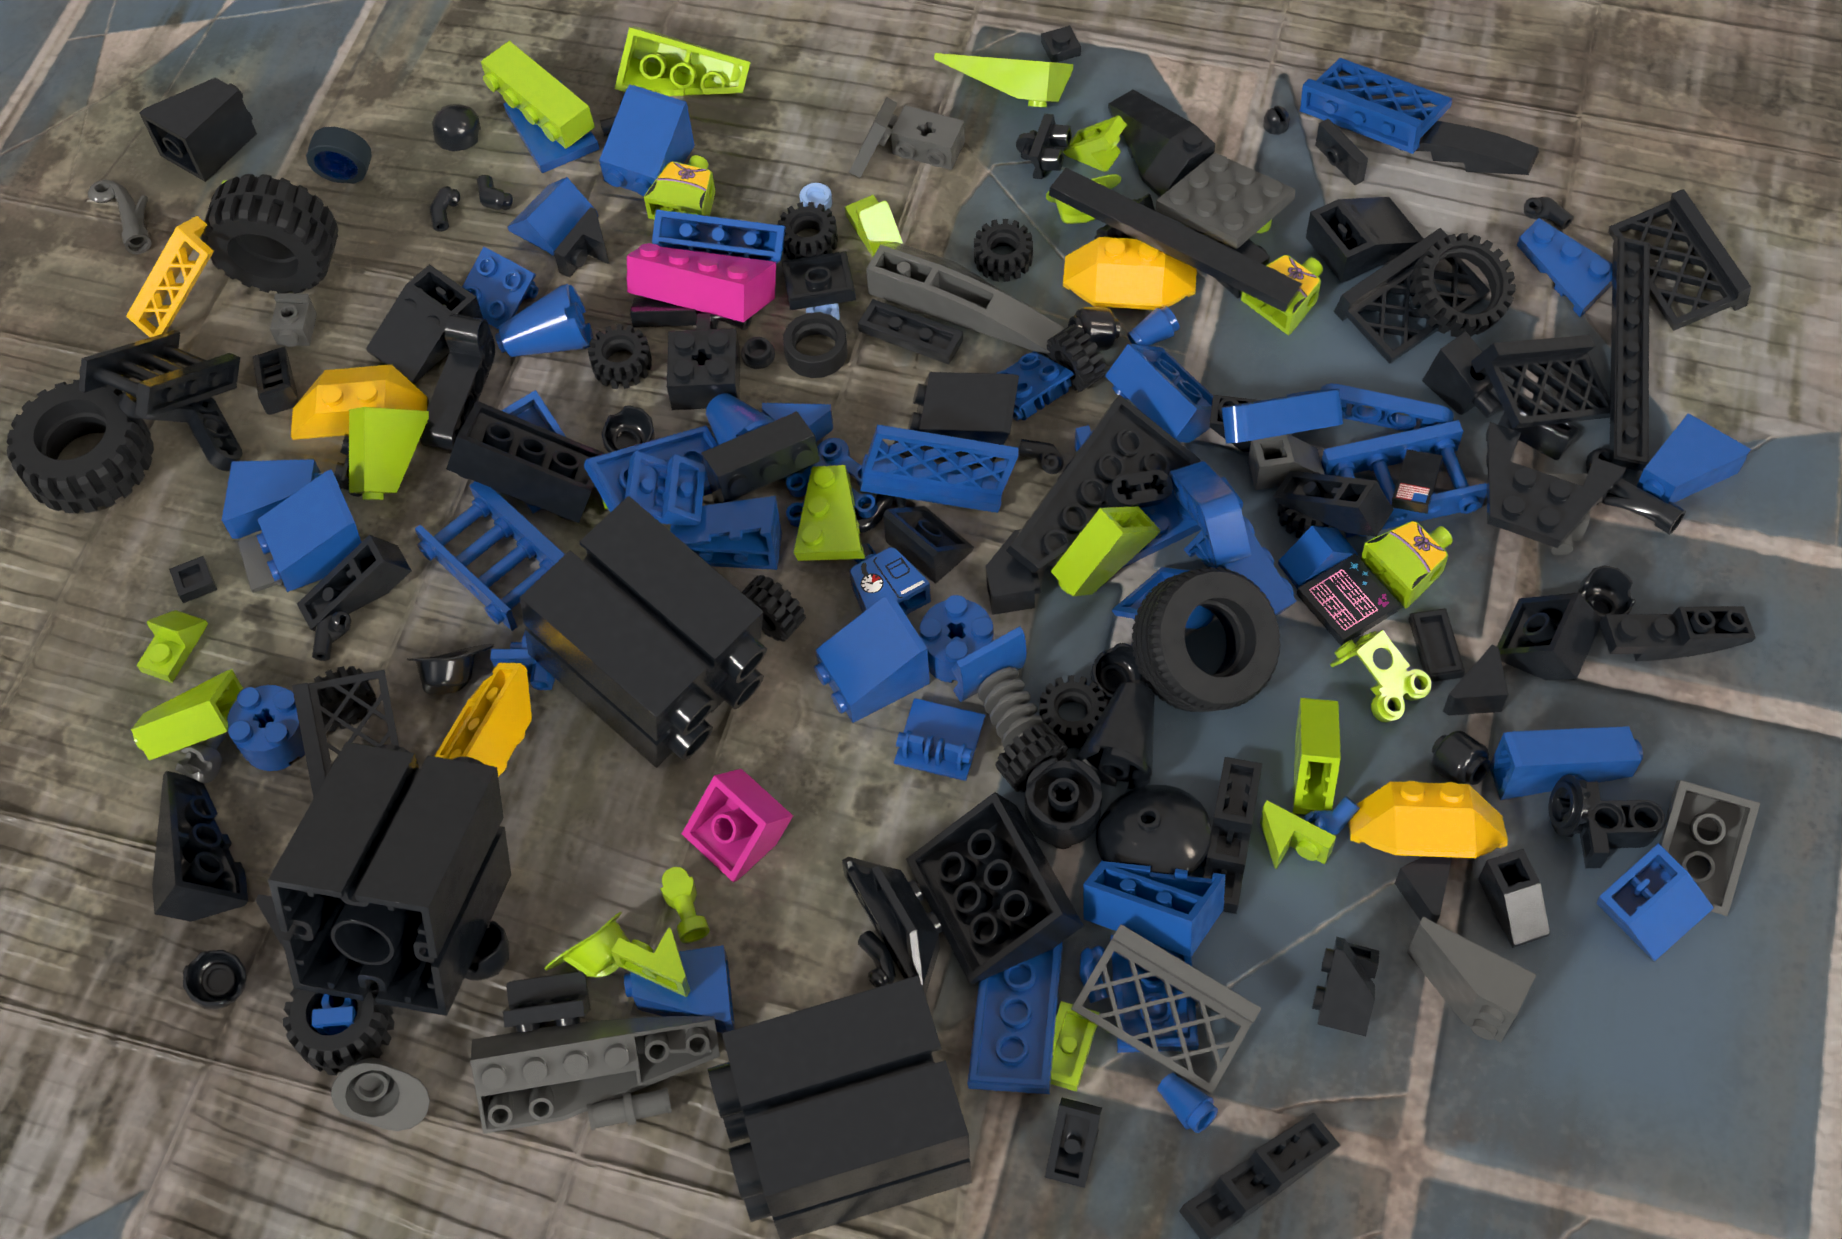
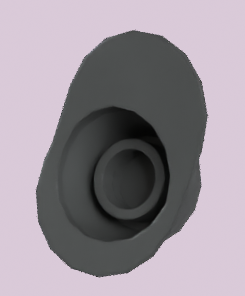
(380, 1095)

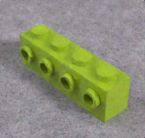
(537, 95)

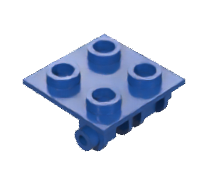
(499, 286)
(1038, 383)
(939, 739)

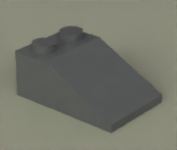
(1709, 838)
(1472, 980)

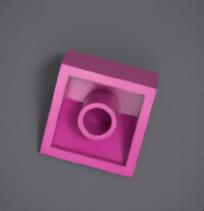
(736, 823)

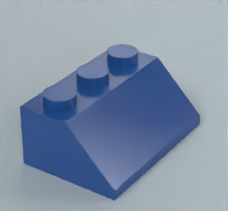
(1162, 391)

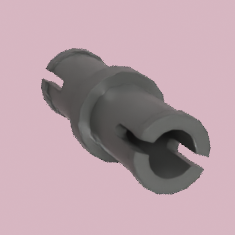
(629, 1108)

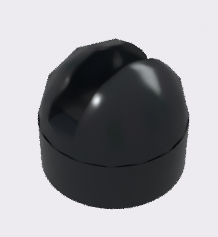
(1272, 120)

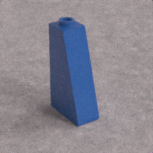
(1537, 759)

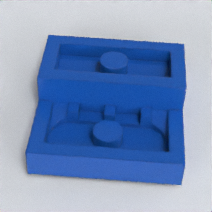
(667, 489)
(999, 654)

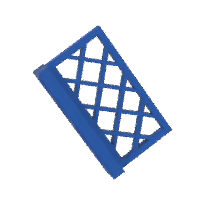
(1370, 116)
(941, 483)

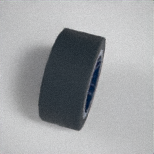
(339, 155)

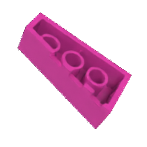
(702, 280)

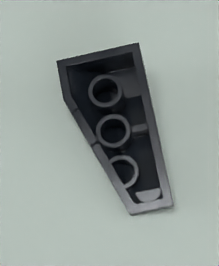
(1160, 141)
(192, 857)

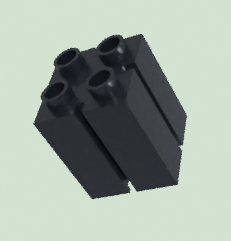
(645, 633)
(392, 877)
(841, 1110)

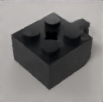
(702, 365)

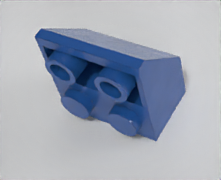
(1655, 902)

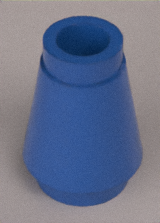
(1154, 328)
(1188, 1103)

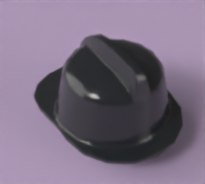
(447, 671)

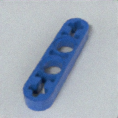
(1386, 408)

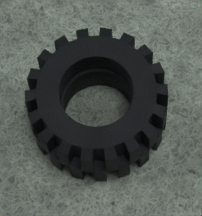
(343, 1049)

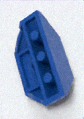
(718, 235)

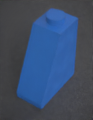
(1691, 461)
(259, 487)
(709, 985)

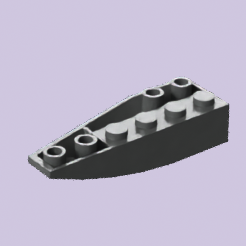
(955, 295)
(561, 1069)

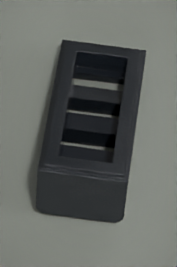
(275, 384)

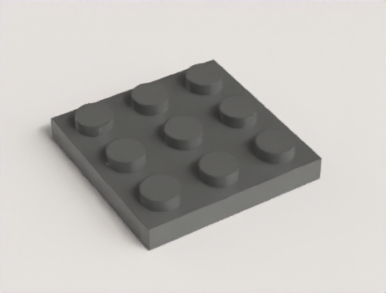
(1225, 200)

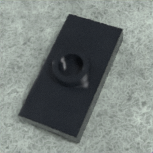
(1341, 151)

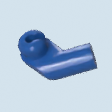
(1334, 820)
(1088, 962)

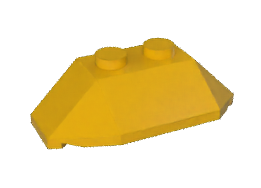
(1127, 275)
(326, 404)
(492, 719)
(1428, 821)

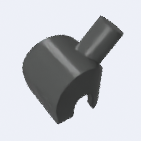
(202, 760)

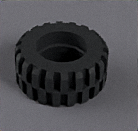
(270, 234)
(93, 478)

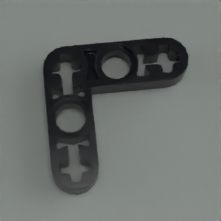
(219, 447)

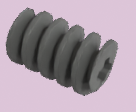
(1008, 704)

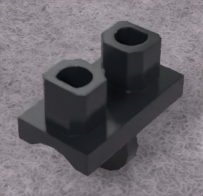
(1040, 145)

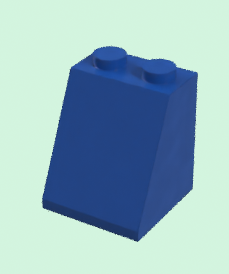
(645, 138)
(308, 533)
(873, 660)

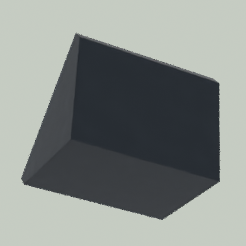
(925, 540)

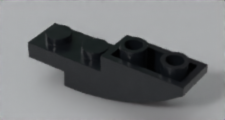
(1677, 635)

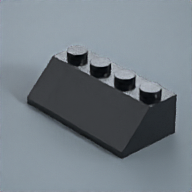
(523, 461)

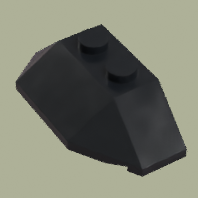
(897, 916)

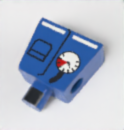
(888, 574)

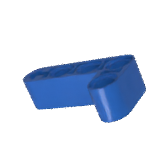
(1282, 415)
(1214, 510)

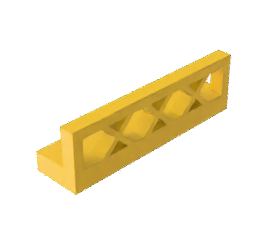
(163, 277)

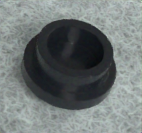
(758, 353)

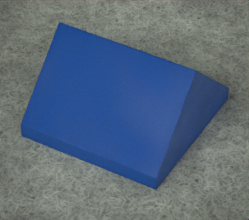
(551, 215)

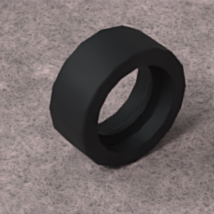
(815, 324)

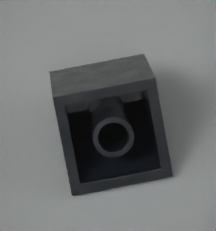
(200, 127)
(965, 406)

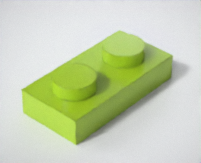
(1071, 1046)

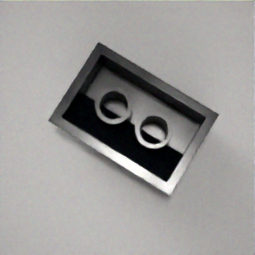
(760, 458)

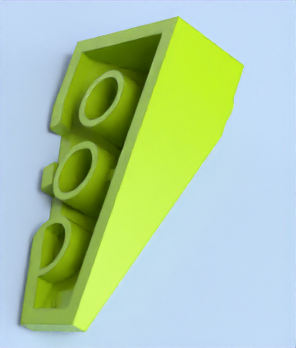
(678, 66)
(1018, 78)

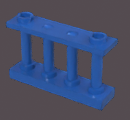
(1391, 450)
(507, 523)

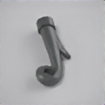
(134, 234)

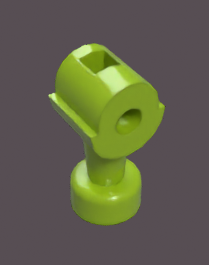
(679, 894)

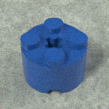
(952, 632)
(266, 727)

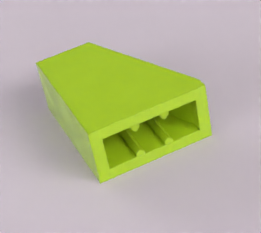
(381, 448)
(1103, 548)
(188, 717)
(1316, 755)

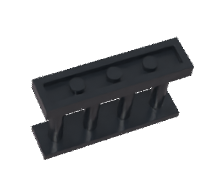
(158, 392)

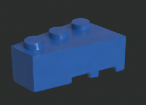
(736, 534)
(1257, 568)
(1158, 906)

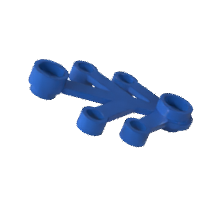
(839, 457)

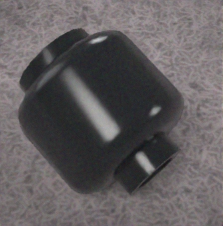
(1099, 324)
(1460, 758)

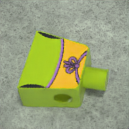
(682, 189)
(1307, 297)
(1407, 559)

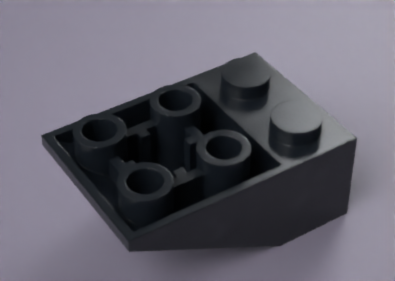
(1360, 234)
(415, 326)

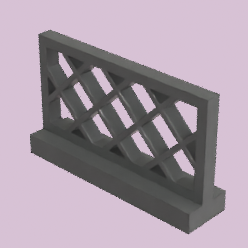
(1186, 980)

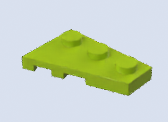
(828, 518)

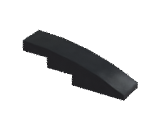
(1478, 149)
(1233, 826)
(1259, 1178)

